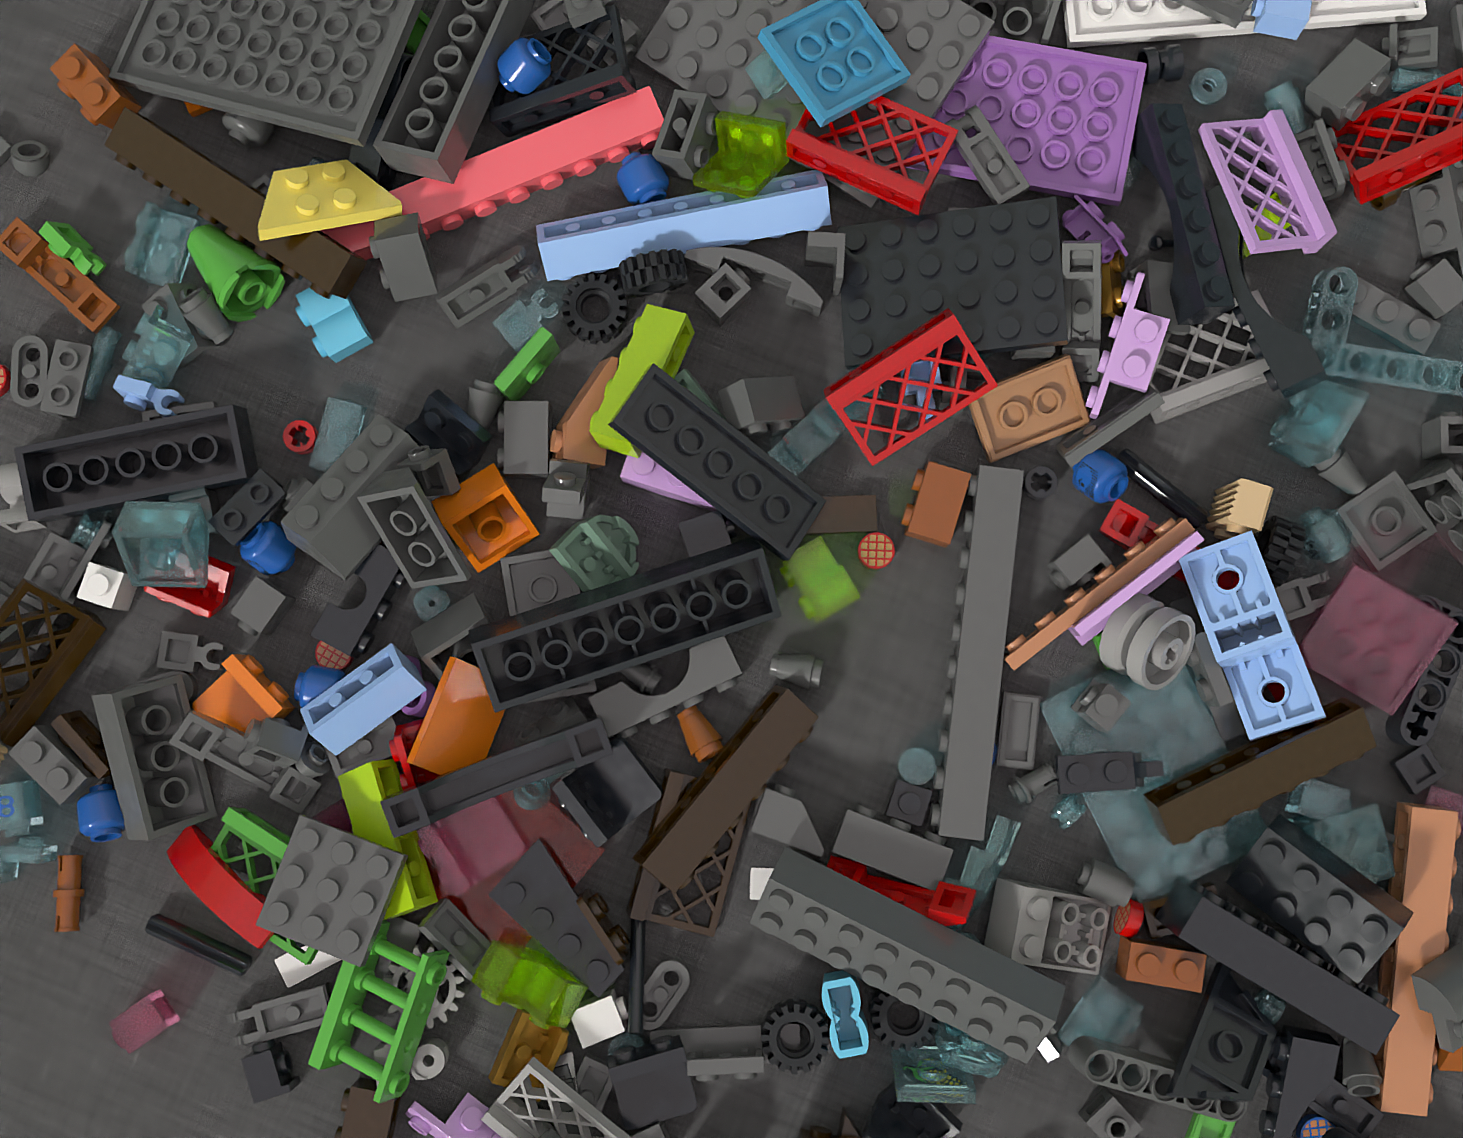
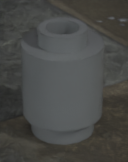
(1104, 882)

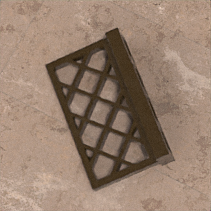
(50, 671)
(646, 887)

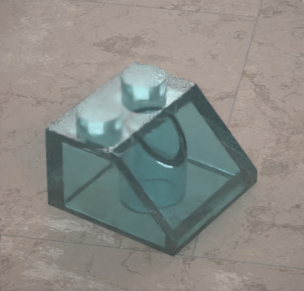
(1316, 422)
(163, 543)

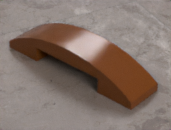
(57, 275)

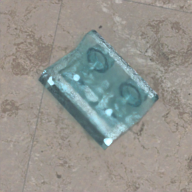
(157, 351)

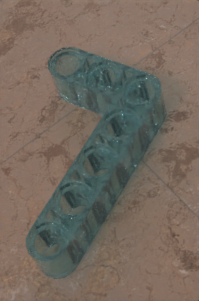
(1374, 360)

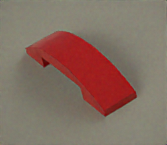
(1128, 526)
(218, 885)
(946, 905)

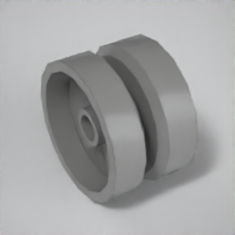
(1147, 641)

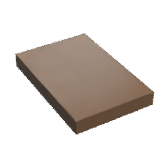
(1030, 408)

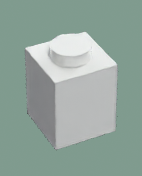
(107, 587)
(600, 1018)

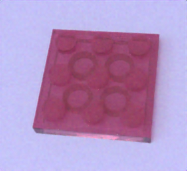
(1374, 638)

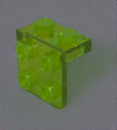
(748, 155)

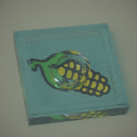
(924, 1078)

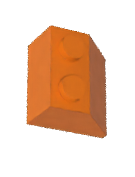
(485, 518)

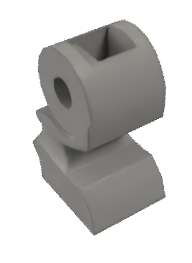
(15, 518)
(428, 1060)

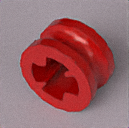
(291, 442)

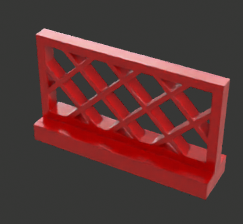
(1425, 152)
(864, 173)
(895, 359)

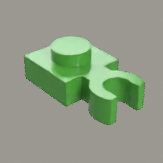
(70, 244)

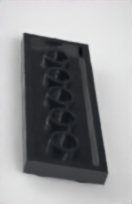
(717, 462)

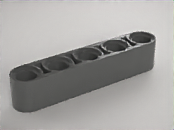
(1141, 1076)

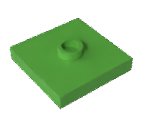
(528, 365)

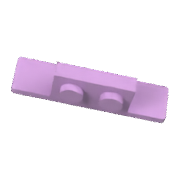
(1134, 350)
(463, 1122)

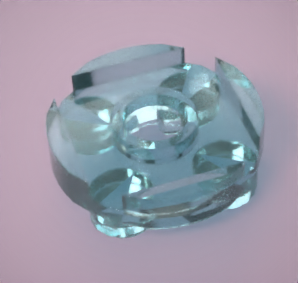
(966, 1055)

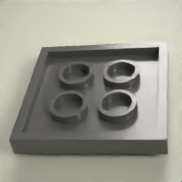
(332, 890)

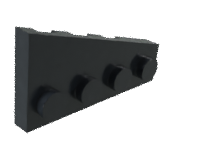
(546, 907)

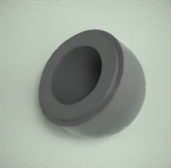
(30, 165)

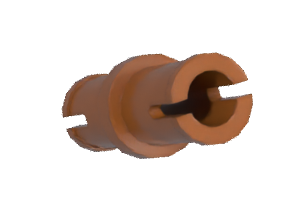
(68, 893)

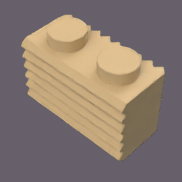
(1239, 508)

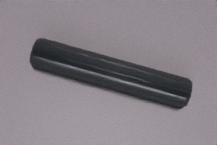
(1162, 489)
(198, 944)

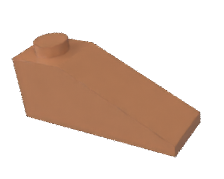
(572, 434)

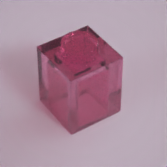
(143, 1022)

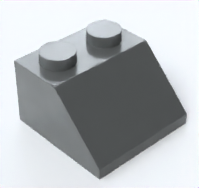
(449, 634)

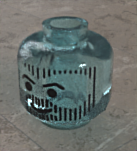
(1326, 534)

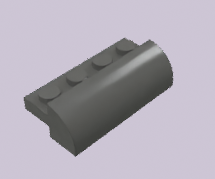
(1440, 992)

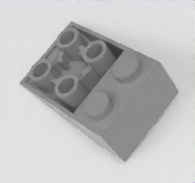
(1047, 927)

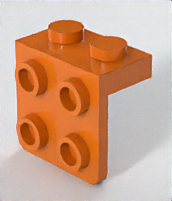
(243, 694)

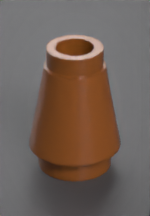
(699, 734)

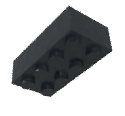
(1320, 898)

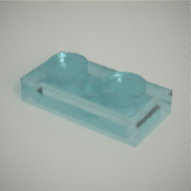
(337, 431)

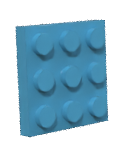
(833, 57)

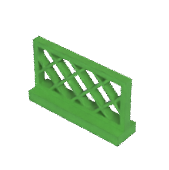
(268, 841)

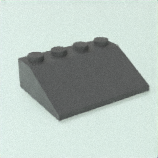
(1440, 494)

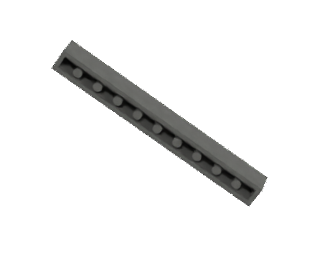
(978, 653)

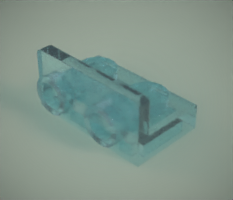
(159, 246)
(1103, 1014)

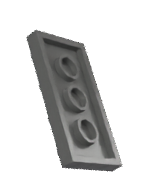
(534, 582)

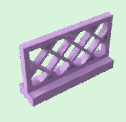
(1287, 176)
(1142, 583)

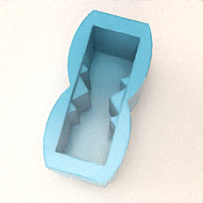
(335, 322)
(847, 1020)

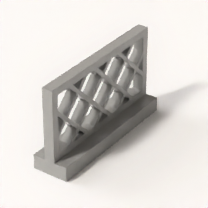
(1213, 386)
(517, 1119)

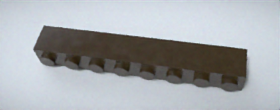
(231, 201)

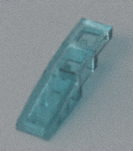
(816, 434)
(985, 864)

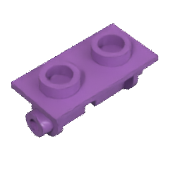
(1087, 220)

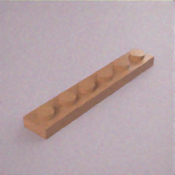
(1107, 582)

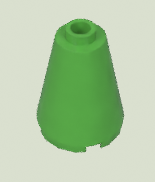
(234, 273)

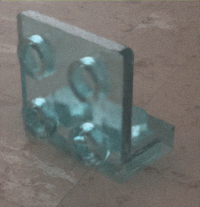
(1354, 837)

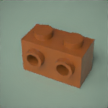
(87, 80)

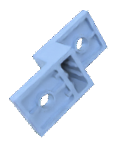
(1251, 636)

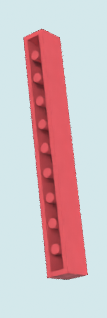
(523, 167)

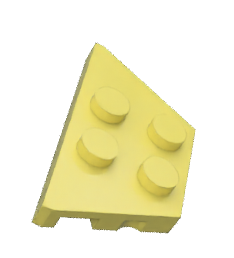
(323, 199)

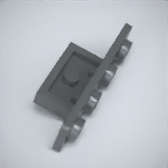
(1440, 213)
(60, 567)
(1210, 677)
(727, 1049)

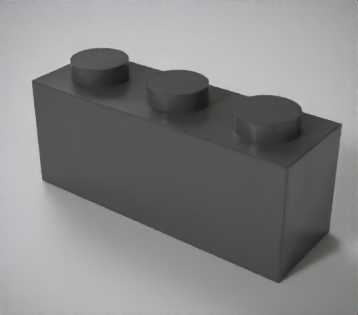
(892, 847)

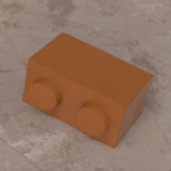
(936, 503)
(1160, 964)

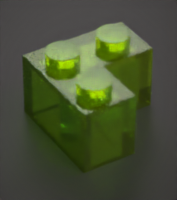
(819, 580)
(529, 982)

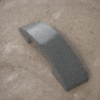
(799, 295)
(1083, 305)
(225, 746)

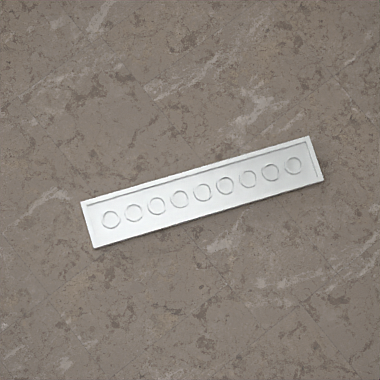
(1160, 20)

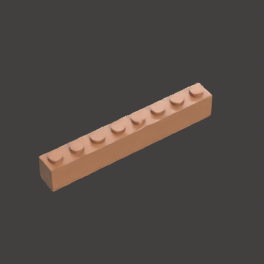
(1422, 883)

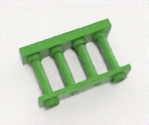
(346, 1012)

